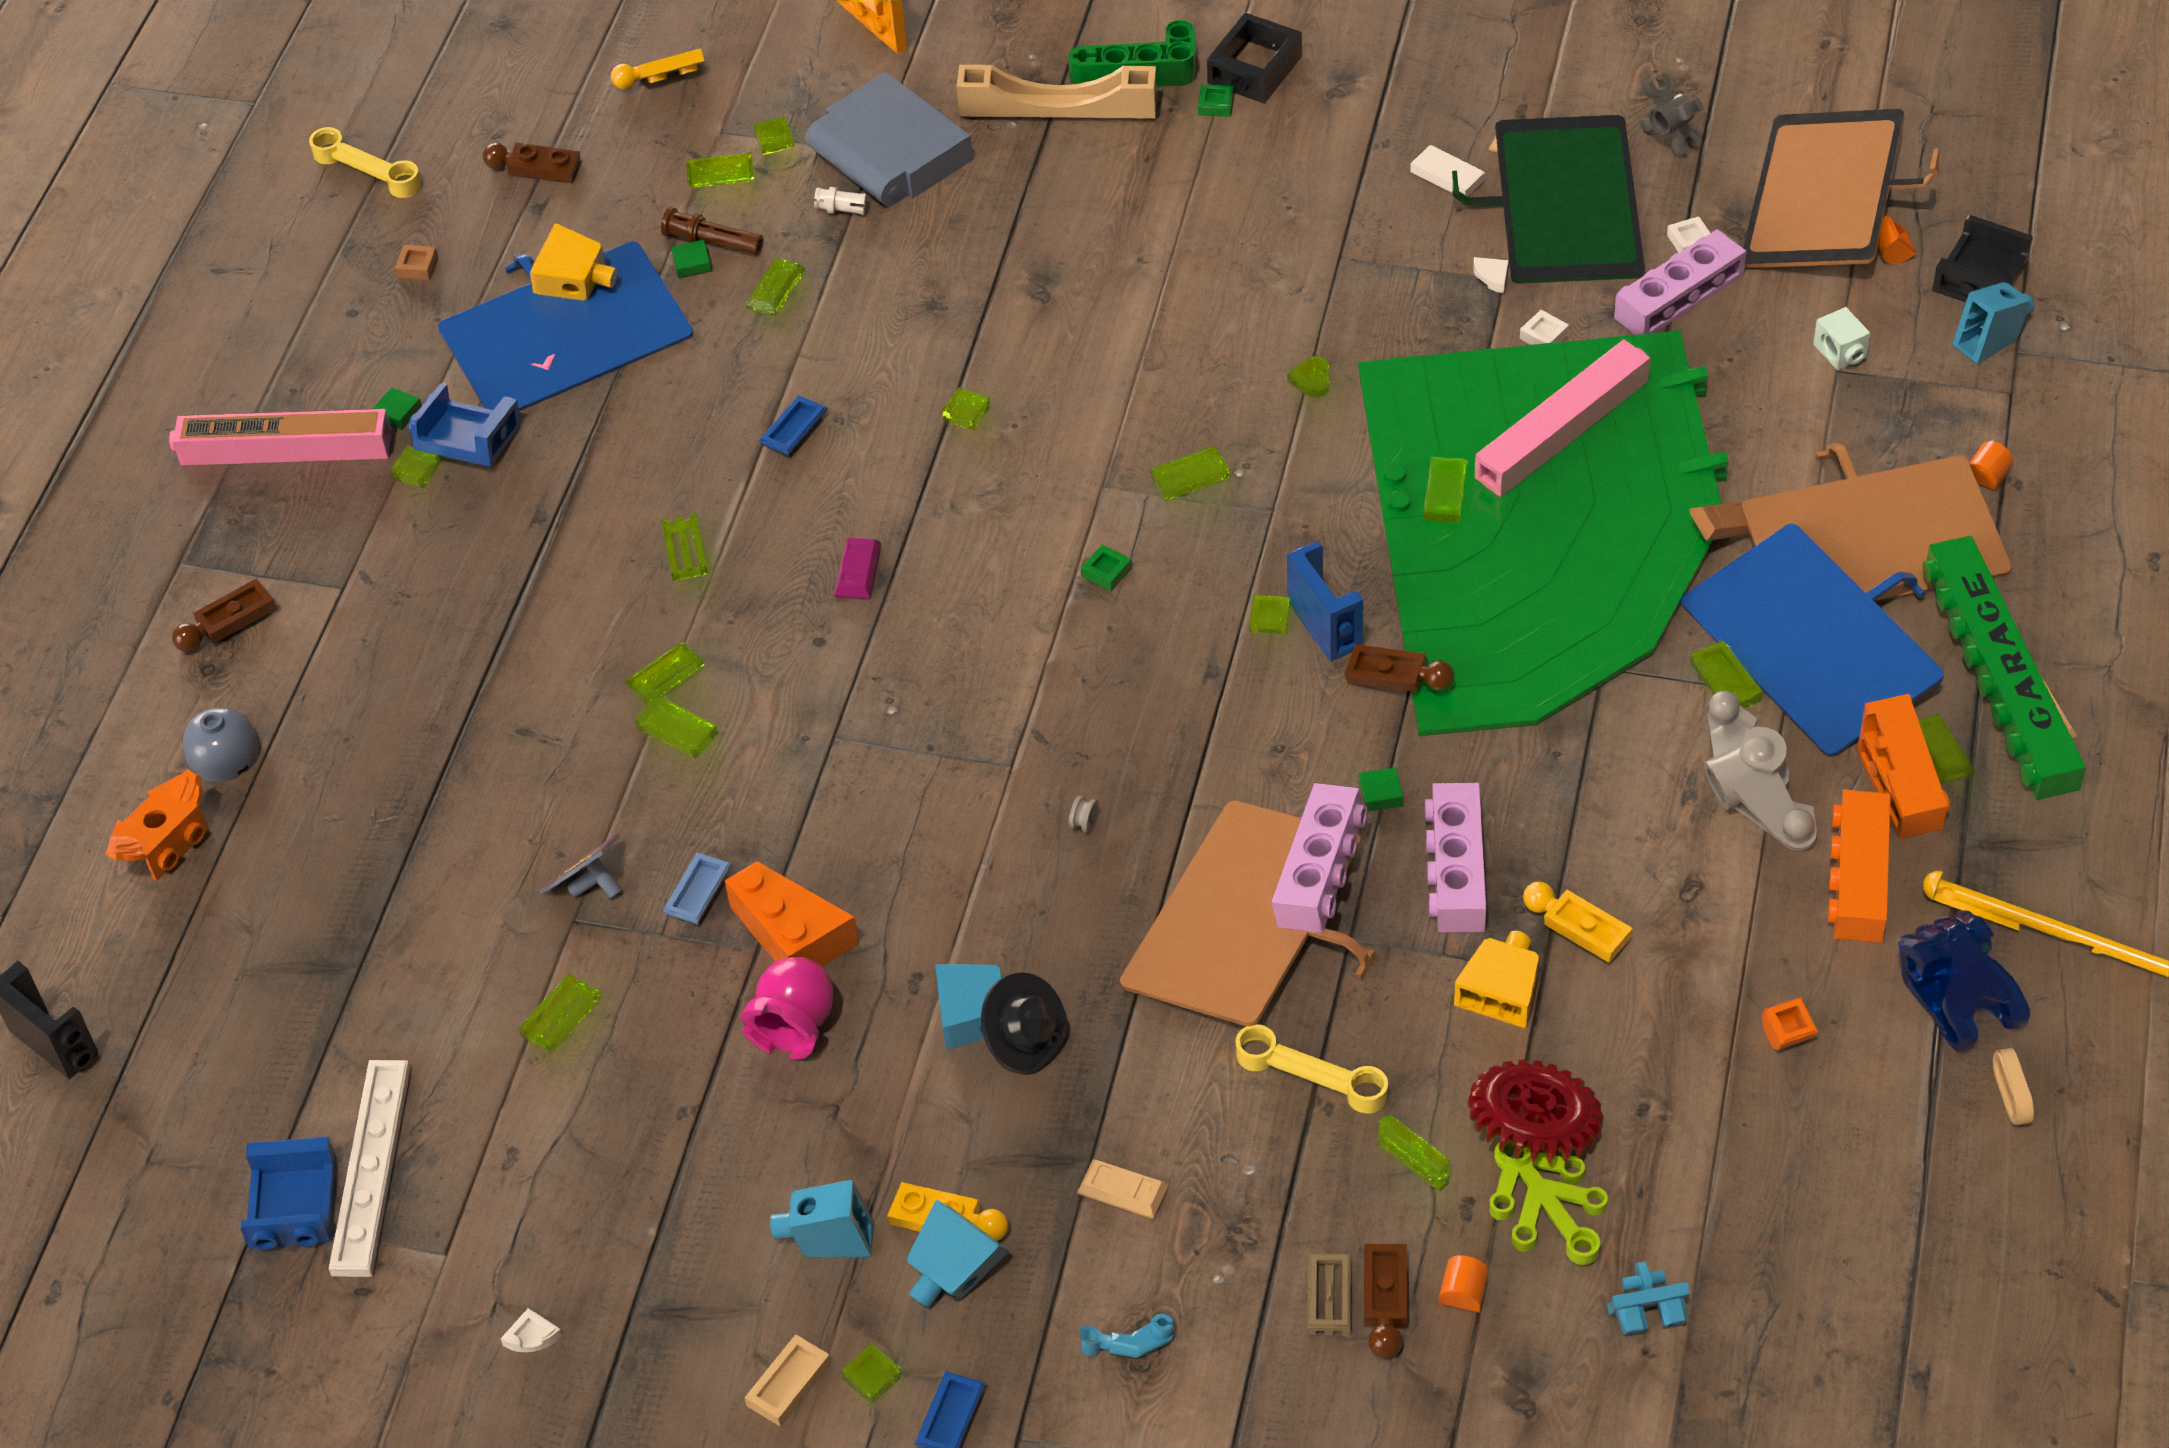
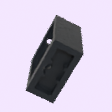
(1257, 82)

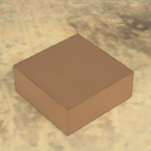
(416, 262)

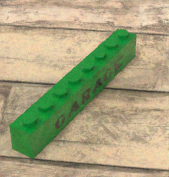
(2004, 668)

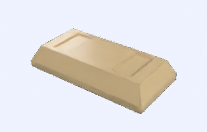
(1123, 1189)

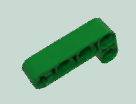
(1173, 59)

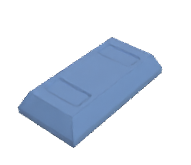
(697, 888)

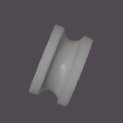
(1083, 814)

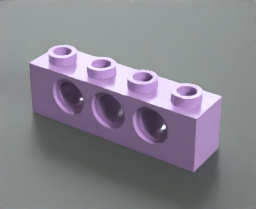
(1680, 284)
(1457, 857)
(1319, 858)

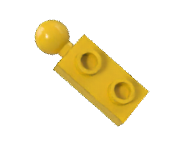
(625, 76)
(1578, 920)
(915, 1202)

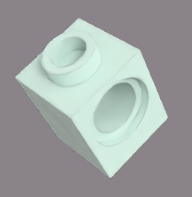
(1841, 338)

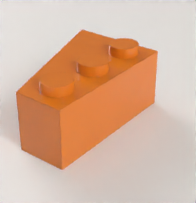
(1902, 766)
(789, 917)

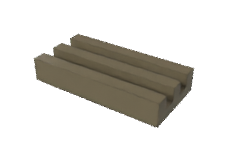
(1328, 1324)

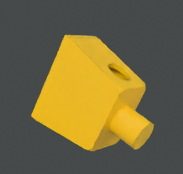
(570, 266)
(1500, 980)

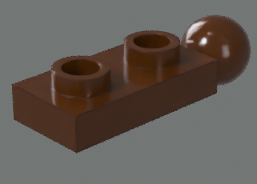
(534, 161)
(225, 616)
(1396, 669)
(1385, 1296)

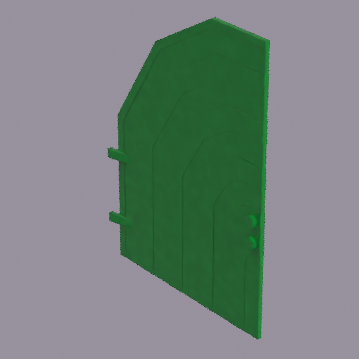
(1568, 567)

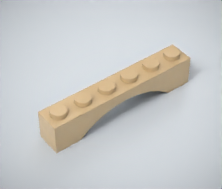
(993, 93)

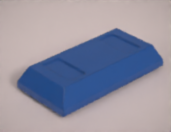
(793, 425)
(950, 1412)

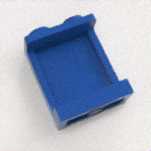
(463, 429)
(1331, 621)
(290, 1193)

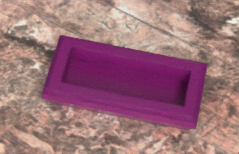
(857, 568)

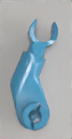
(1134, 1345)

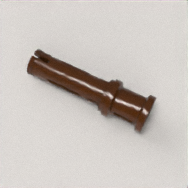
(697, 228)

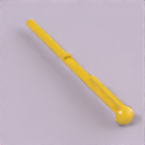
(2012, 916)

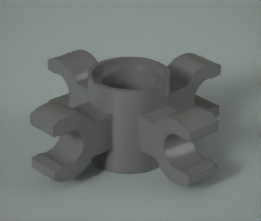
(1671, 114)

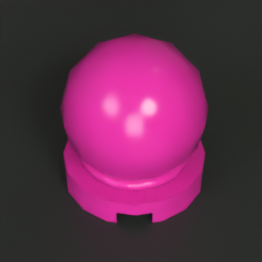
(789, 1007)

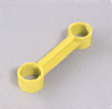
(365, 162)
(1312, 1069)

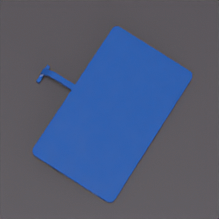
(588, 337)
(1812, 635)

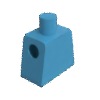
(1991, 320)
(961, 1000)
(827, 1221)
(951, 1255)

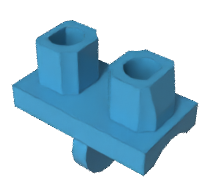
(1630, 1306)

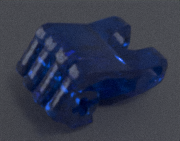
(1953, 976)

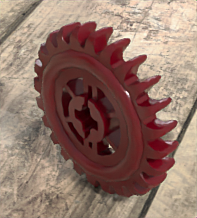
(1534, 1116)

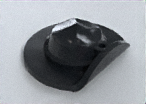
(1023, 1022)

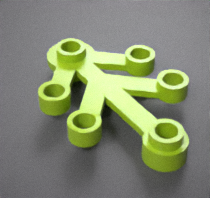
(1546, 1194)

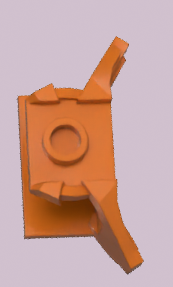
(162, 825)

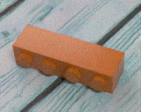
(1862, 866)

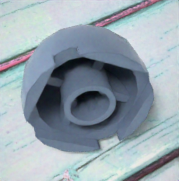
(219, 744)

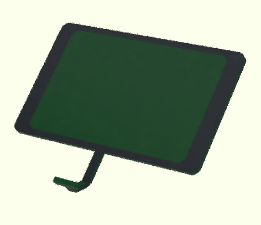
(1566, 199)

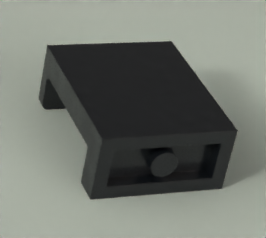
(1982, 258)
(62, 1041)

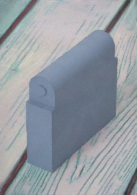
(889, 140)

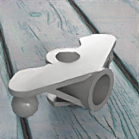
(1753, 774)

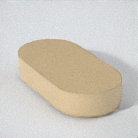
(2013, 1086)

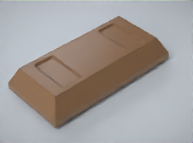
(1720, 520)

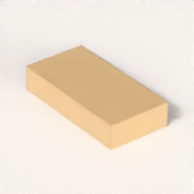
(787, 1380)

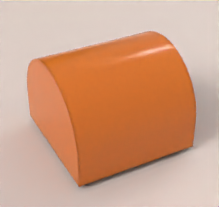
(1895, 242)
(1991, 464)
(1788, 1024)
(1464, 1283)

